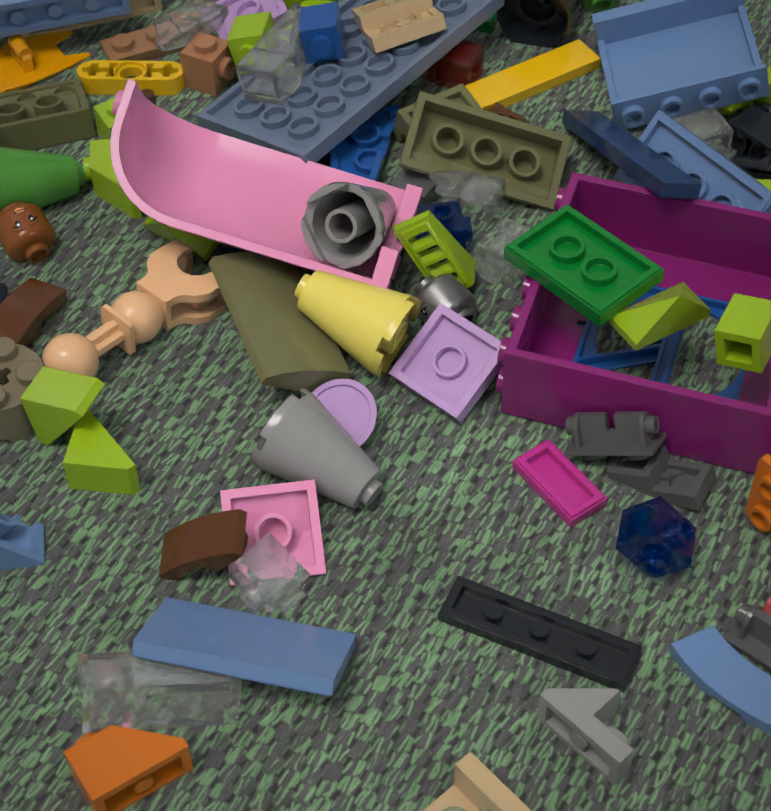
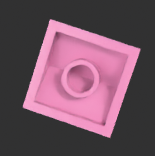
(288, 513)

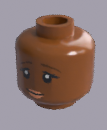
(25, 232)

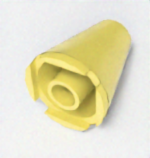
(358, 316)

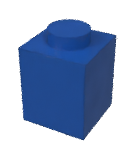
(322, 32)

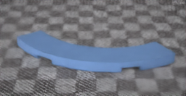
(725, 675)

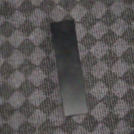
(540, 633)

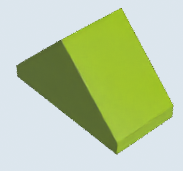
(58, 401)
(97, 461)

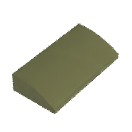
(45, 116)
(473, 140)
(279, 338)

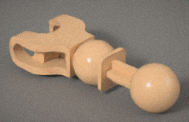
(162, 299)

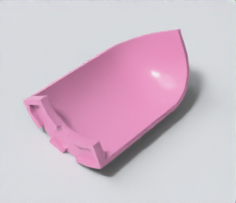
(234, 188)

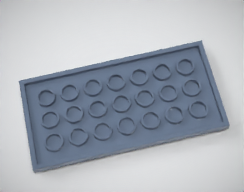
(342, 91)

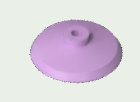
(350, 405)

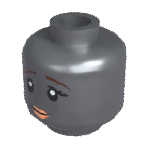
(449, 292)

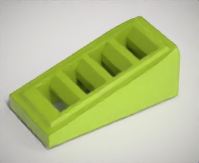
(458, 262)

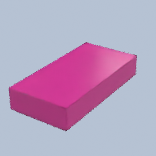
(559, 483)

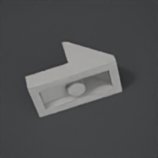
(580, 720)

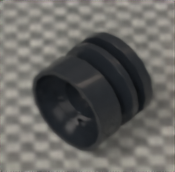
(537, 21)

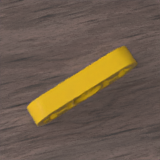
(109, 76)

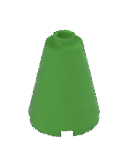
(38, 177)

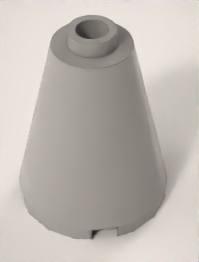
(347, 222)
(311, 445)

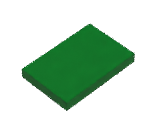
(583, 264)

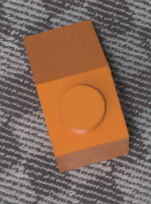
(125, 765)

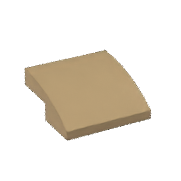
(397, 22)

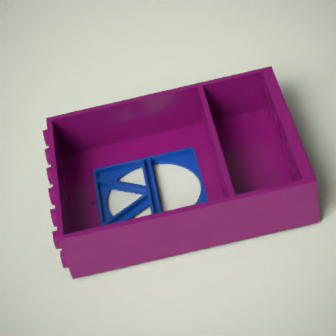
(552, 348)

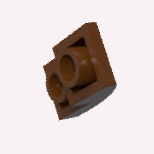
(26, 308)
(204, 542)

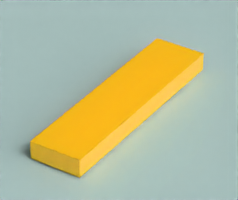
(534, 75)

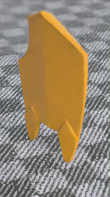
(34, 59)

